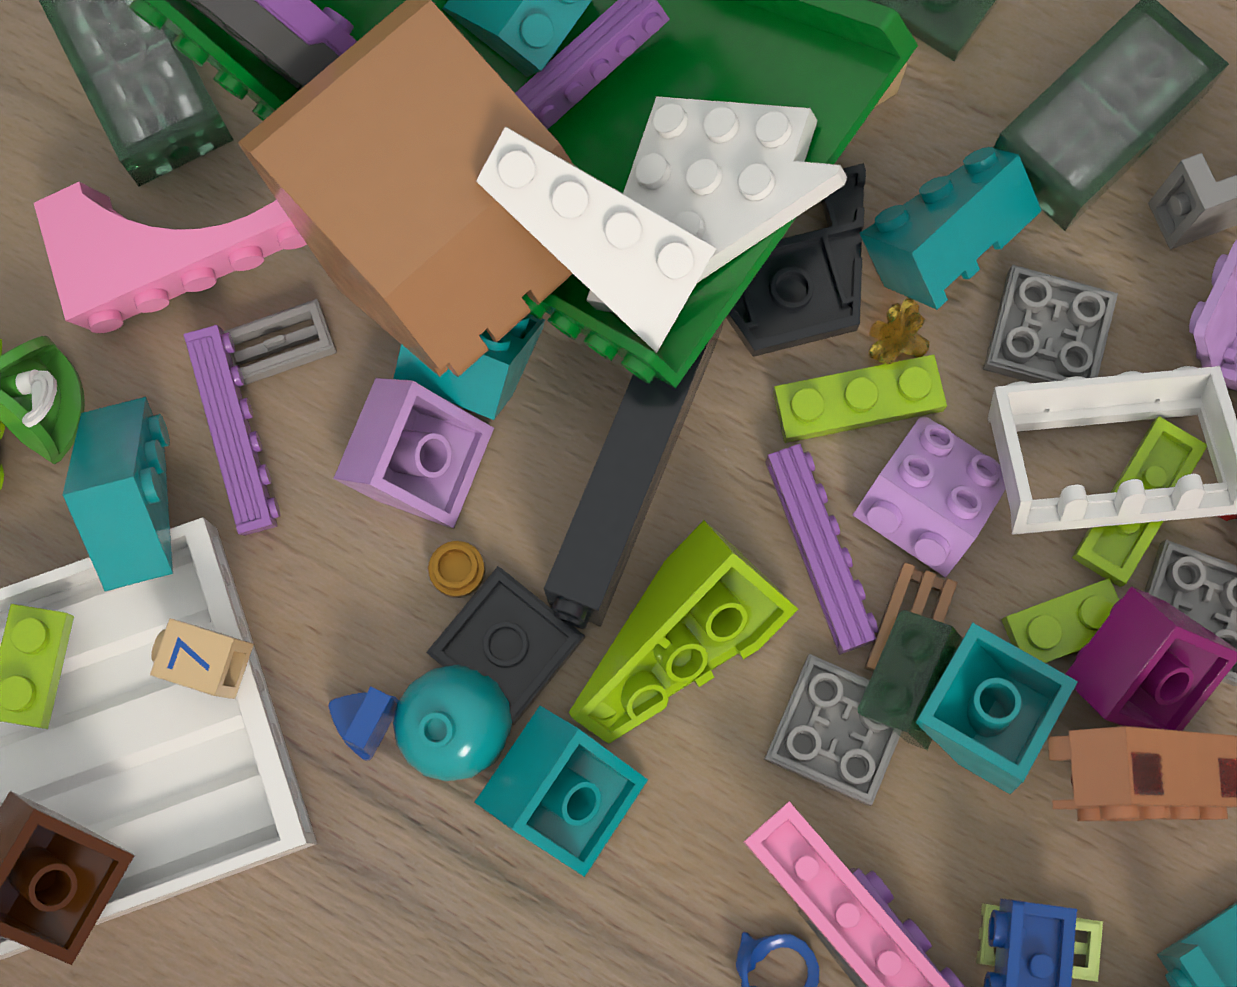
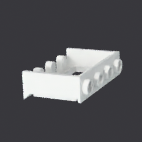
(1114, 400)

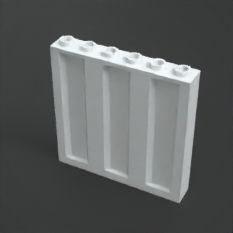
(145, 762)

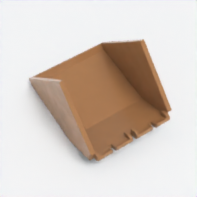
(385, 191)

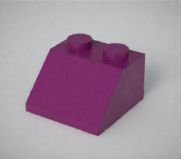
(1150, 664)

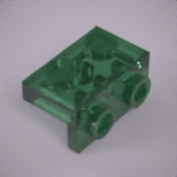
(908, 674)

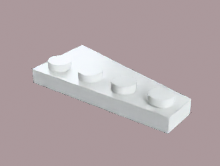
(607, 240)

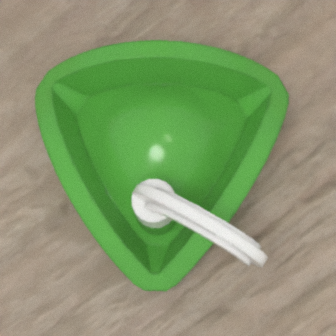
(41, 397)

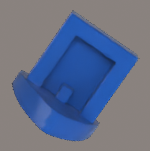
(363, 719)

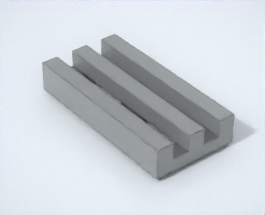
(289, 359)

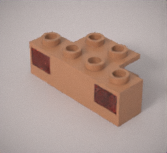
(1148, 774)

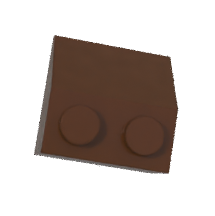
(53, 878)

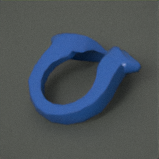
(754, 950)

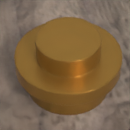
(456, 568)

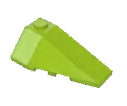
(688, 622)

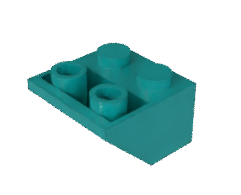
(486, 383)

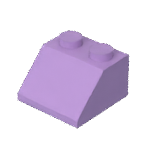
(414, 451)

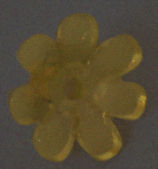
(899, 333)

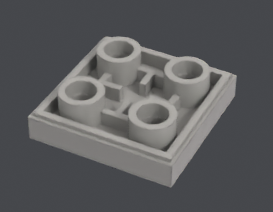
(1049, 328)
(1198, 588)
(828, 738)

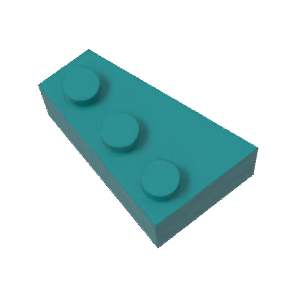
(950, 225)
(121, 492)

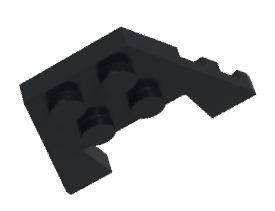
(809, 280)

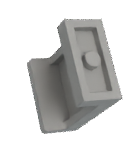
(1193, 203)

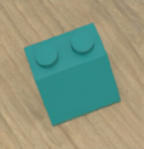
(519, 30)
(995, 708)
(561, 790)

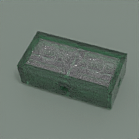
(138, 86)
(1110, 109)

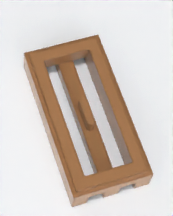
(926, 581)

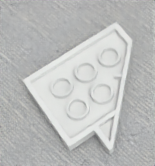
(727, 172)

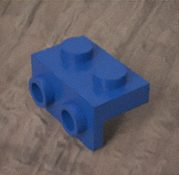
(1031, 945)

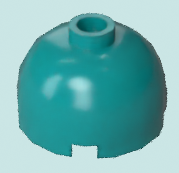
(452, 723)

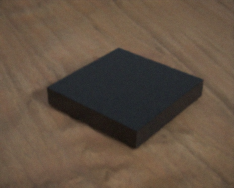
(509, 638)

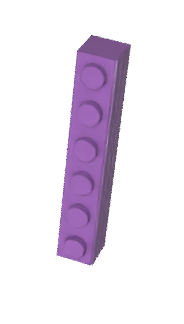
(591, 58)
(230, 430)
(820, 550)

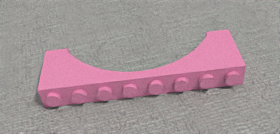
(120, 267)

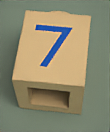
(200, 659)

